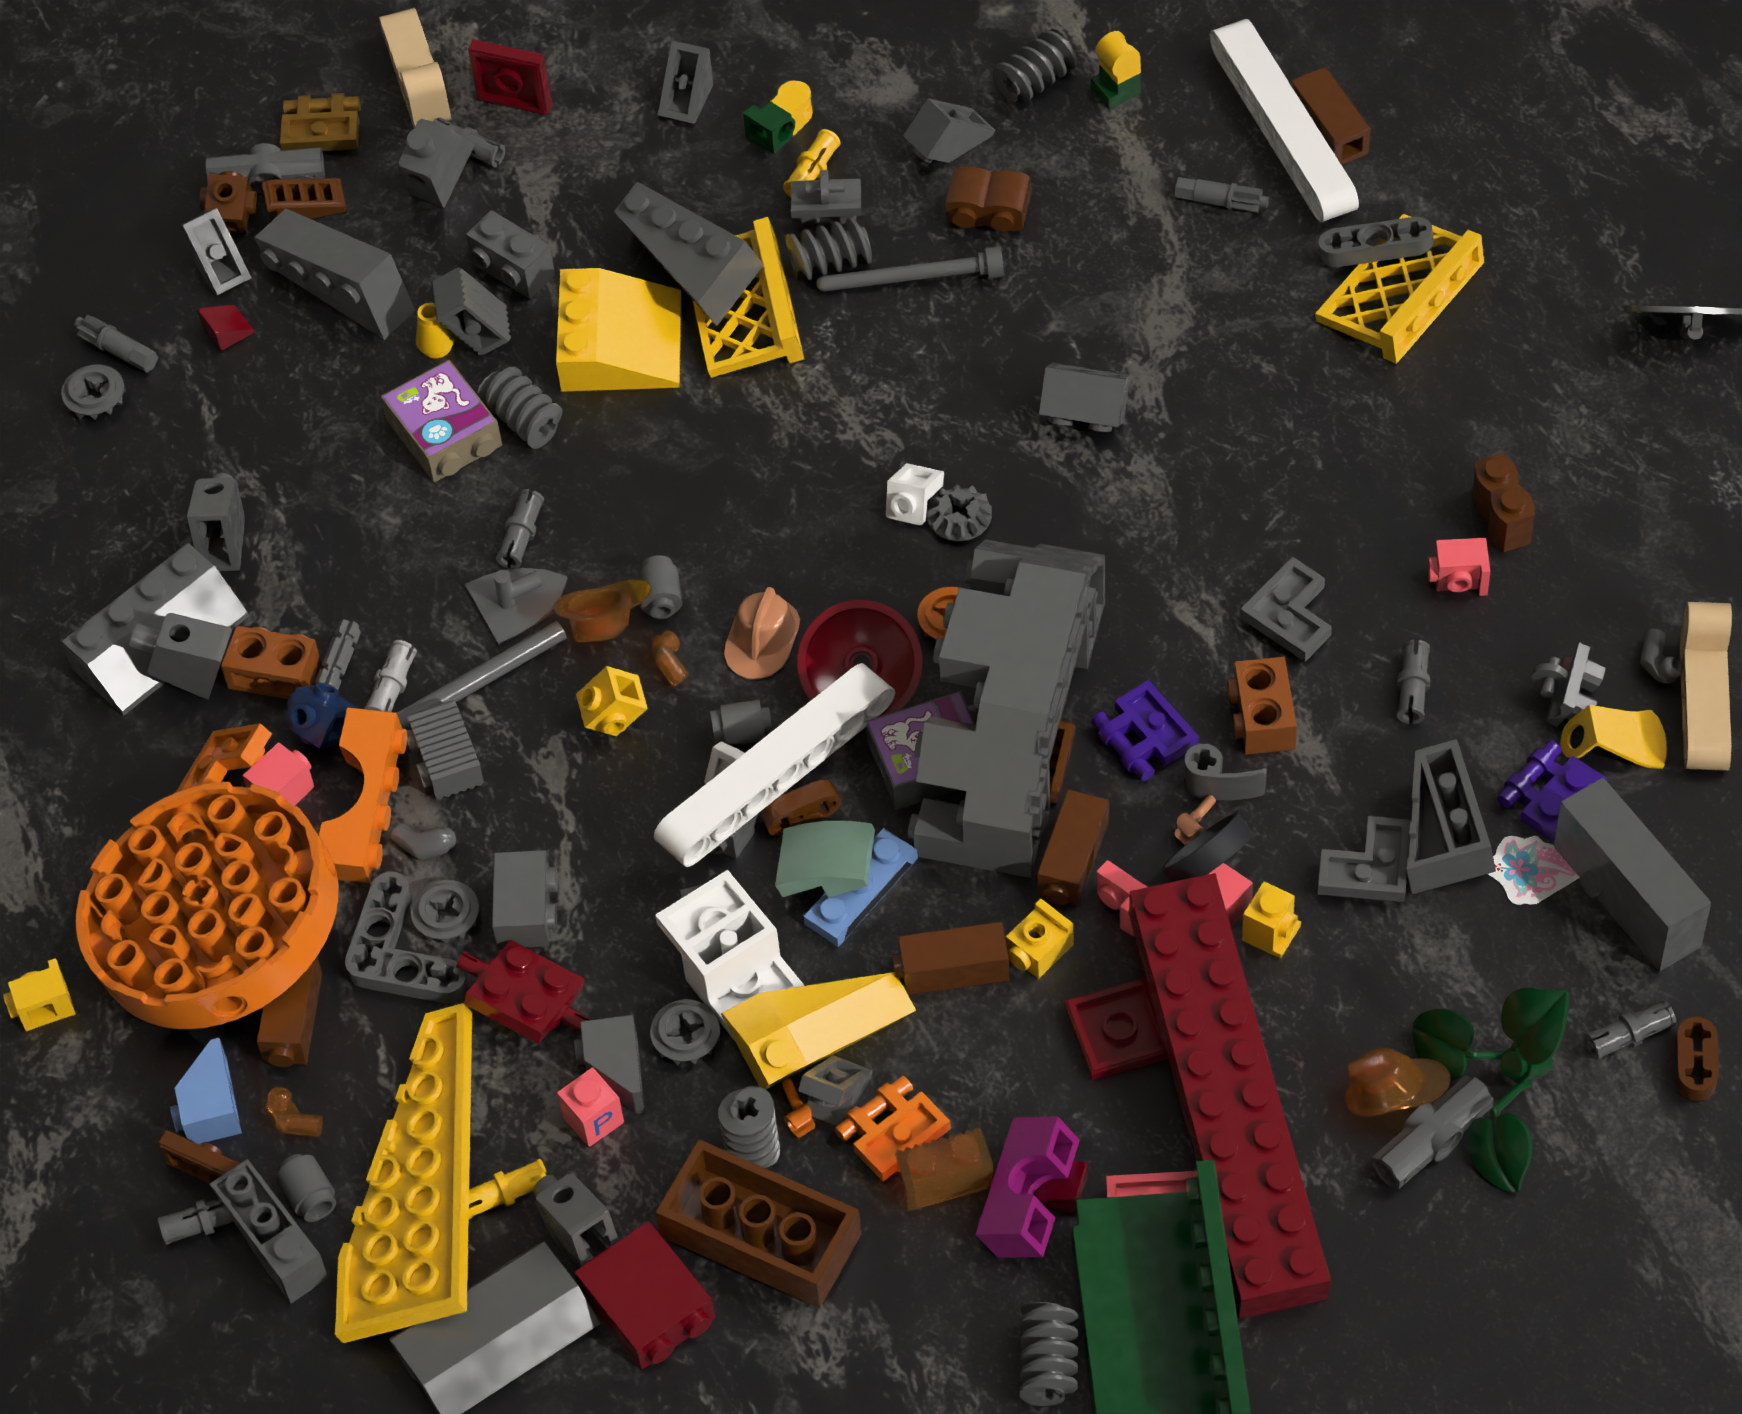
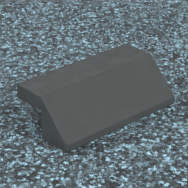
(509, 1327)

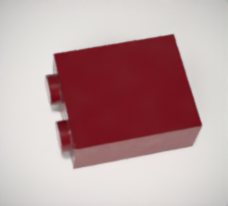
(646, 1296)

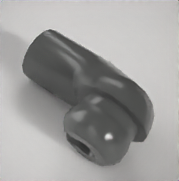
(1654, 661)

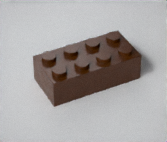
(759, 1223)

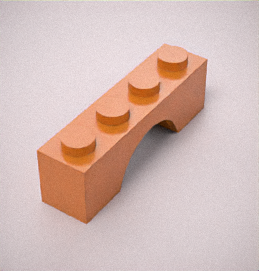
(371, 745)

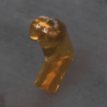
(666, 660)
(287, 1117)

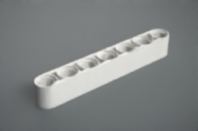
(1284, 120)
(773, 765)

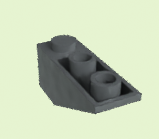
(270, 1231)

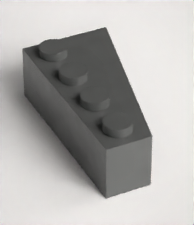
(696, 253)
(337, 270)

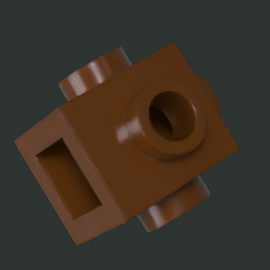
(232, 198)

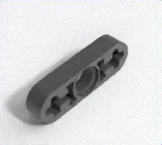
(1390, 249)

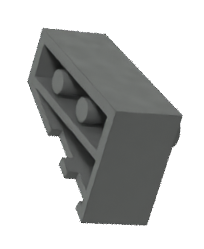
(1446, 823)

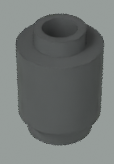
(665, 584)
(740, 723)
(306, 1187)

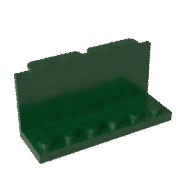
(1159, 1302)

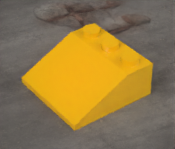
(617, 332)

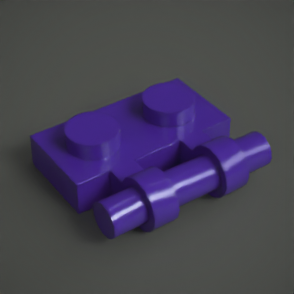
(1154, 722)
(1544, 806)

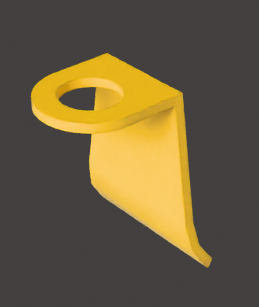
(1628, 734)

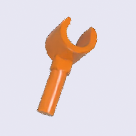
(800, 1119)

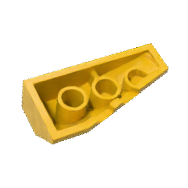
(805, 1024)

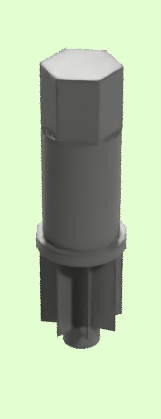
(1221, 194)
(110, 340)

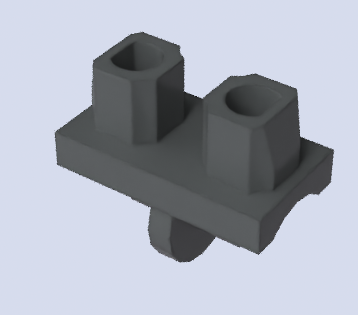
(825, 199)
(1563, 681)

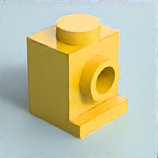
(1270, 920)
(1040, 953)
(39, 997)

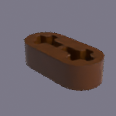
(801, 806)
(1706, 1058)

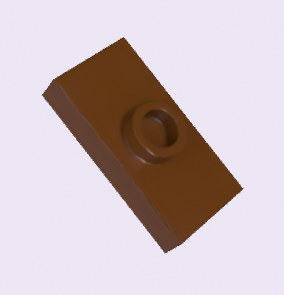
(197, 1160)

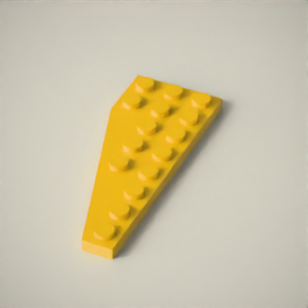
(412, 1230)

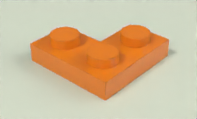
(226, 751)

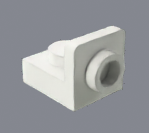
(909, 492)

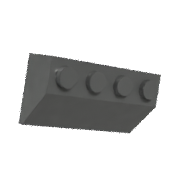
(180, 585)

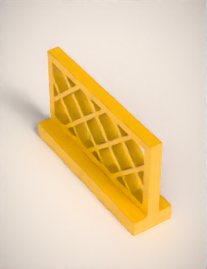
(1426, 295)
(778, 313)

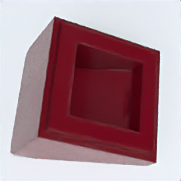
(224, 325)
(1063, 1193)

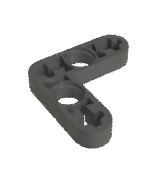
(389, 960)

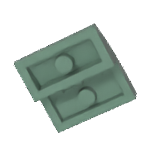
(826, 856)

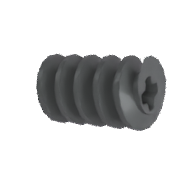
(1035, 66)
(828, 248)
(521, 406)
(750, 1126)
(1047, 1353)

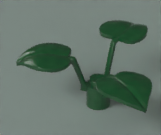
(1536, 1024)

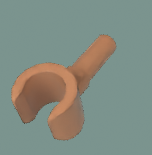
(1188, 824)

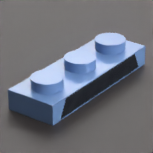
(839, 915)

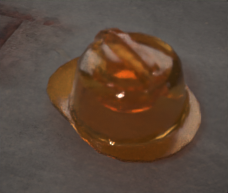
(601, 611)
(1392, 1081)

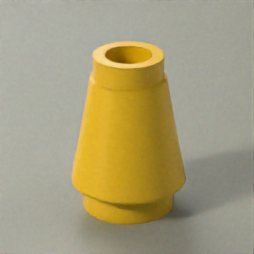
(431, 336)

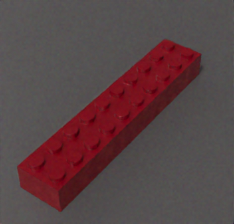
(1229, 1093)

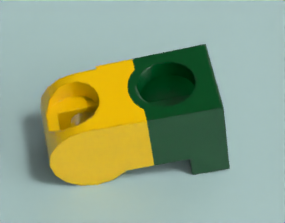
(1118, 70)
(781, 117)

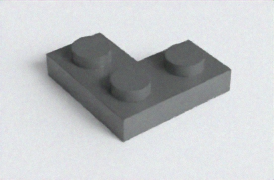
(1281, 612)
(1373, 874)

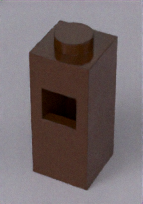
(1333, 115)
(1073, 848)
(952, 958)
(289, 1021)

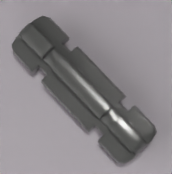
(339, 653)

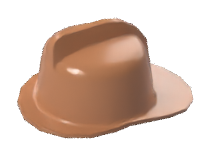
(761, 635)

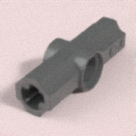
(270, 163)
(1432, 1132)

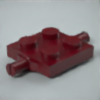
(523, 991)

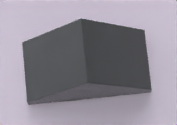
(686, 82)

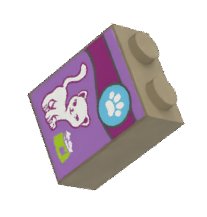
(441, 421)

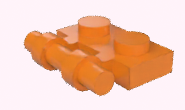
(908, 1125)

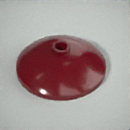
(857, 631)

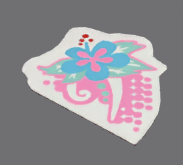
(1530, 869)

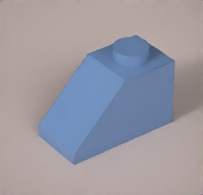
(206, 1098)

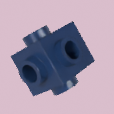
(317, 714)

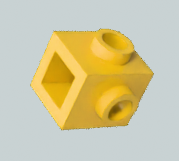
(611, 701)

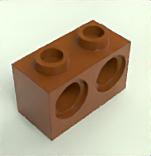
(270, 669)
(1268, 705)

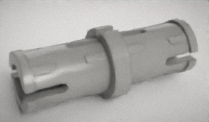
(392, 677)

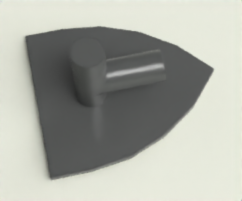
(515, 599)

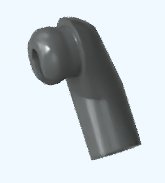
(424, 844)

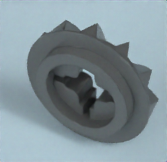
(100, 379)
(955, 526)
(441, 896)
(696, 1017)

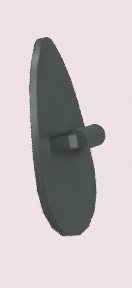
(1691, 316)

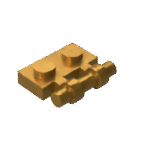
(320, 123)

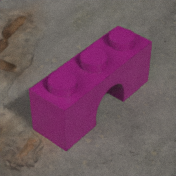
(1032, 1154)

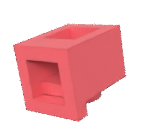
(1460, 565)

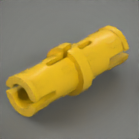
(818, 154)
(505, 1188)

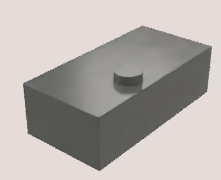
(1631, 874)

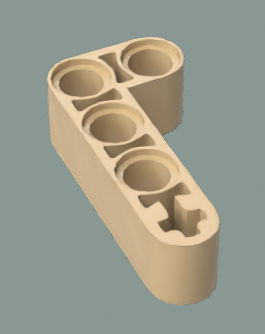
(414, 67)
(1706, 685)

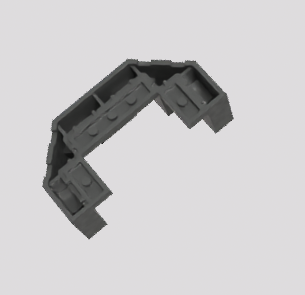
(1017, 643)

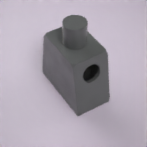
(433, 161)
(216, 504)
(184, 651)
(570, 1210)

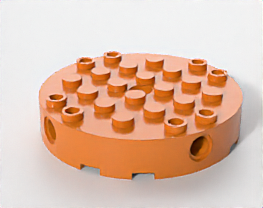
(207, 906)

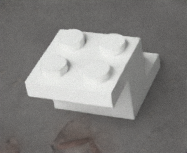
(726, 945)

